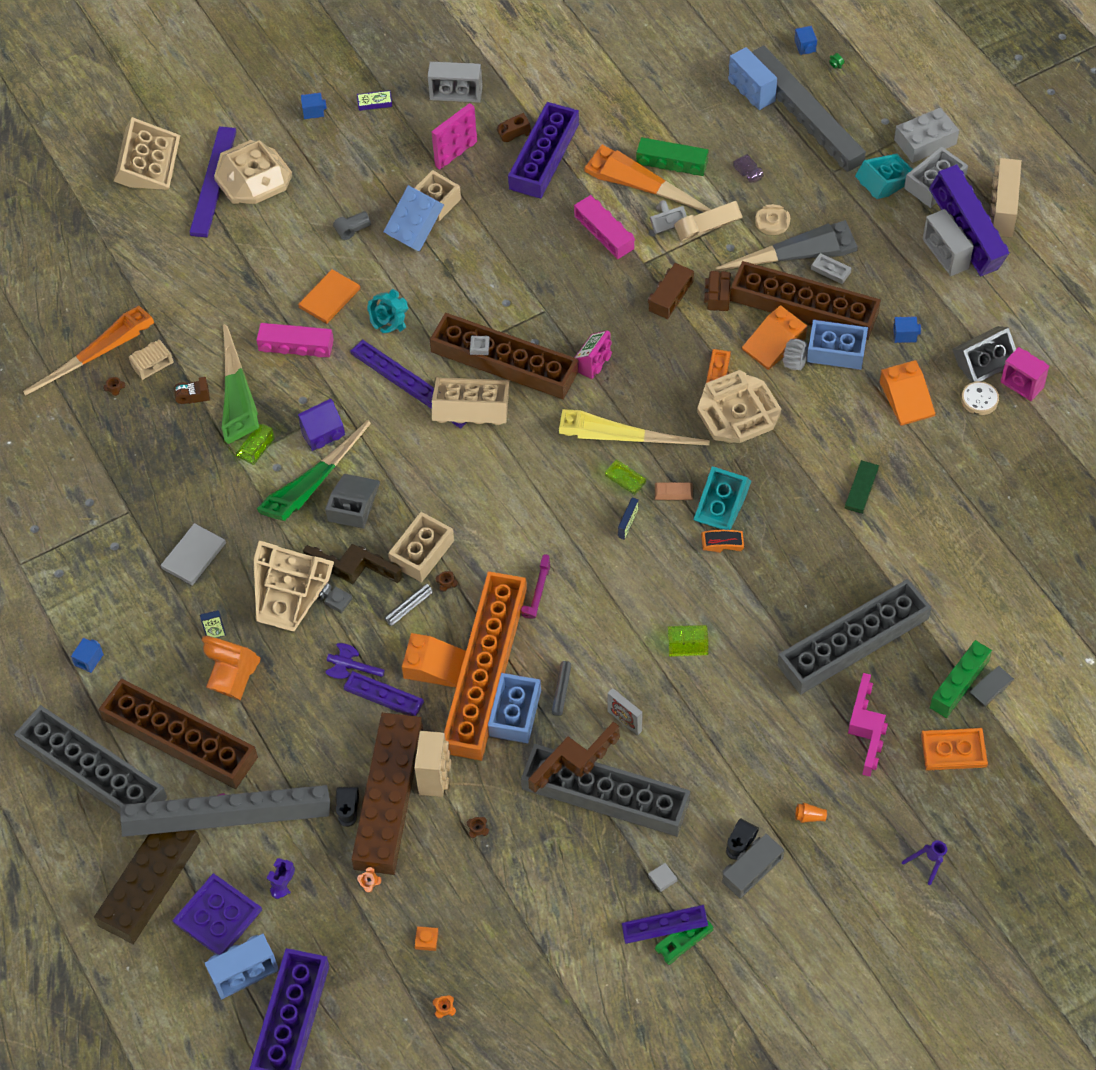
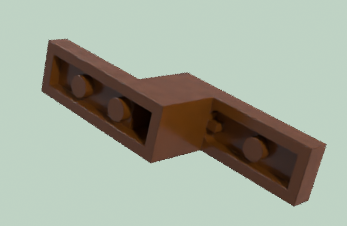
(574, 757)

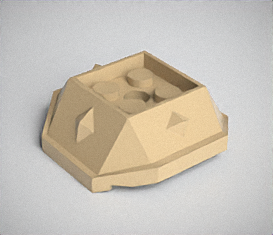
(251, 173)
(735, 394)

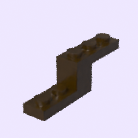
(355, 561)

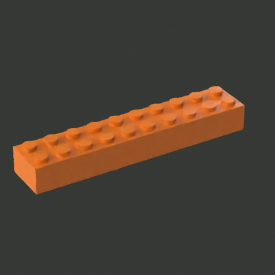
(483, 664)

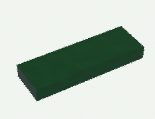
(861, 487)

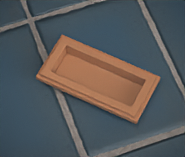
(673, 491)

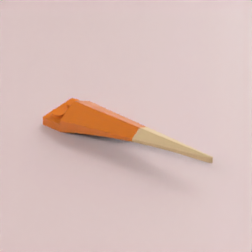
(621, 169)
(120, 332)

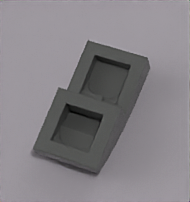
(991, 685)

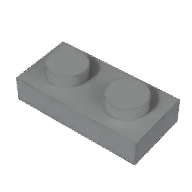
(831, 268)

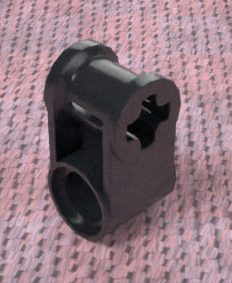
(347, 805)
(742, 837)

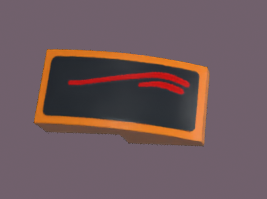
(722, 539)

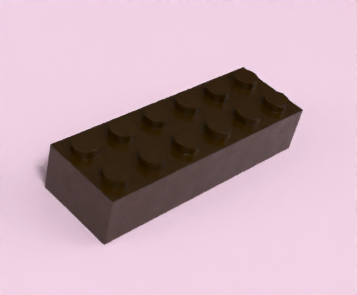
(145, 883)

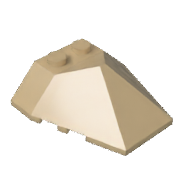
(286, 584)

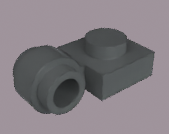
(335, 599)

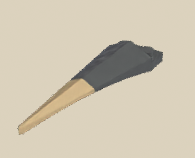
(827, 239)

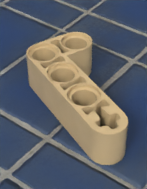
(707, 221)

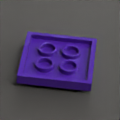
(217, 915)

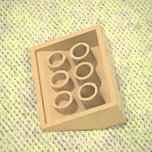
(146, 156)
(470, 400)

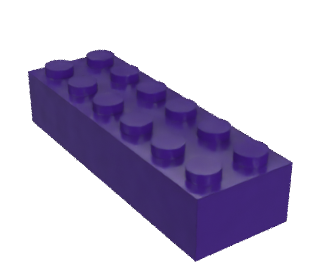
(543, 150)
(958, 199)
(291, 1011)

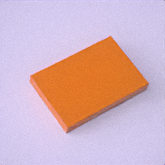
(329, 296)
(954, 749)

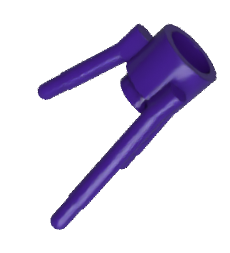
(934, 853)

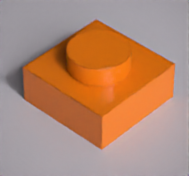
(426, 938)

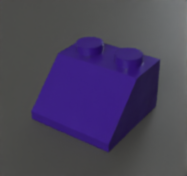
(321, 425)

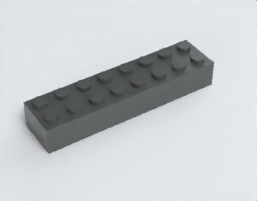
(854, 636)
(86, 761)
(614, 793)

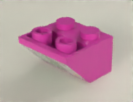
(594, 354)

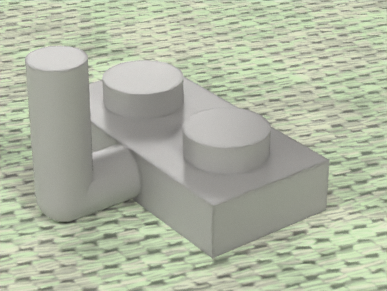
(667, 219)

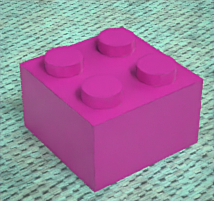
(1024, 373)

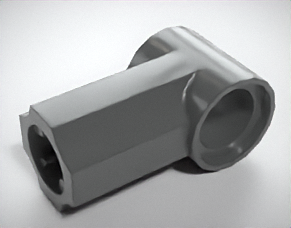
(348, 226)

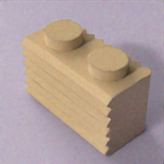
(150, 359)

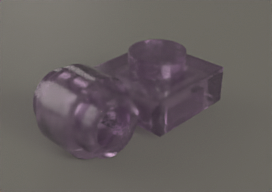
(748, 167)

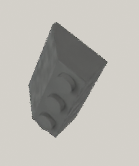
(985, 353)

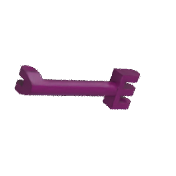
(531, 612)

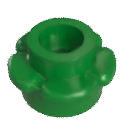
(836, 61)

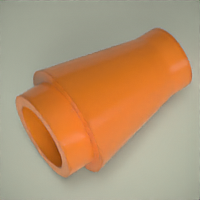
(810, 813)

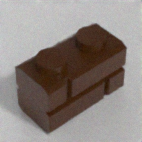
(718, 290)

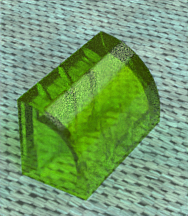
(256, 444)
(688, 640)

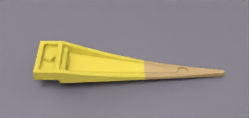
(594, 427)

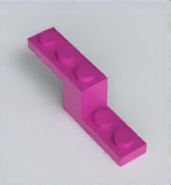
(867, 725)

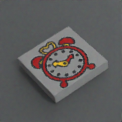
(625, 711)

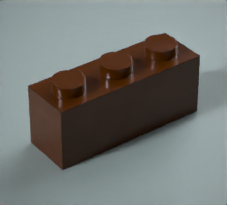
(670, 290)

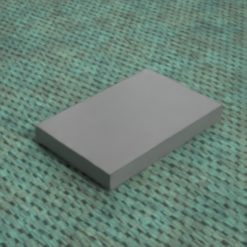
(193, 554)

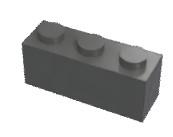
(752, 865)

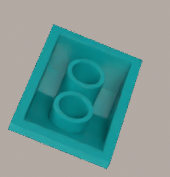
(883, 175)
(722, 498)

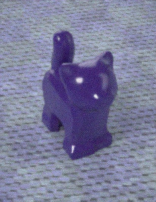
(281, 878)

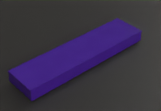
(383, 694)
(664, 924)

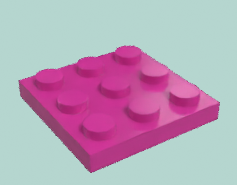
(454, 136)

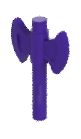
(344, 661)

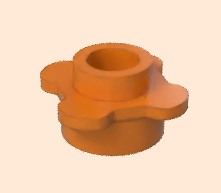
(363, 879)
(444, 1000)

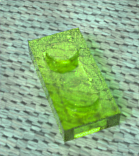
(625, 477)

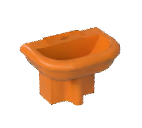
(231, 666)

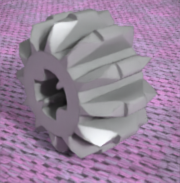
(795, 354)

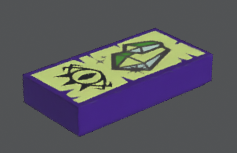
(374, 100)

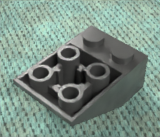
(352, 500)

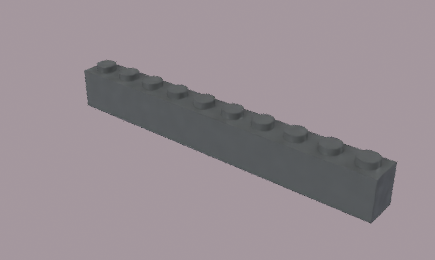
(812, 114)
(224, 810)

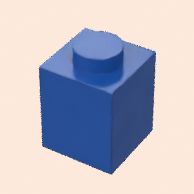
(805, 40)
(313, 105)
(906, 329)
(87, 655)

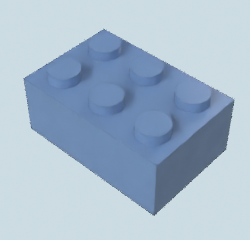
(752, 78)
(413, 218)
(837, 344)
(514, 708)
(241, 966)

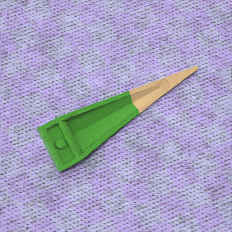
(239, 408)

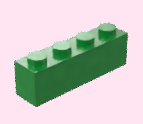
(672, 156)
(960, 679)

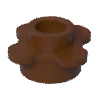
(111, 382)
(446, 575)
(477, 821)

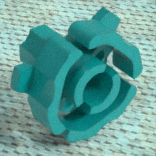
(390, 310)

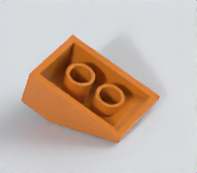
(772, 335)
(907, 392)
(432, 661)

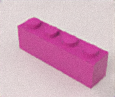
(604, 226)
(295, 340)

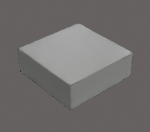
(479, 345)
(662, 877)

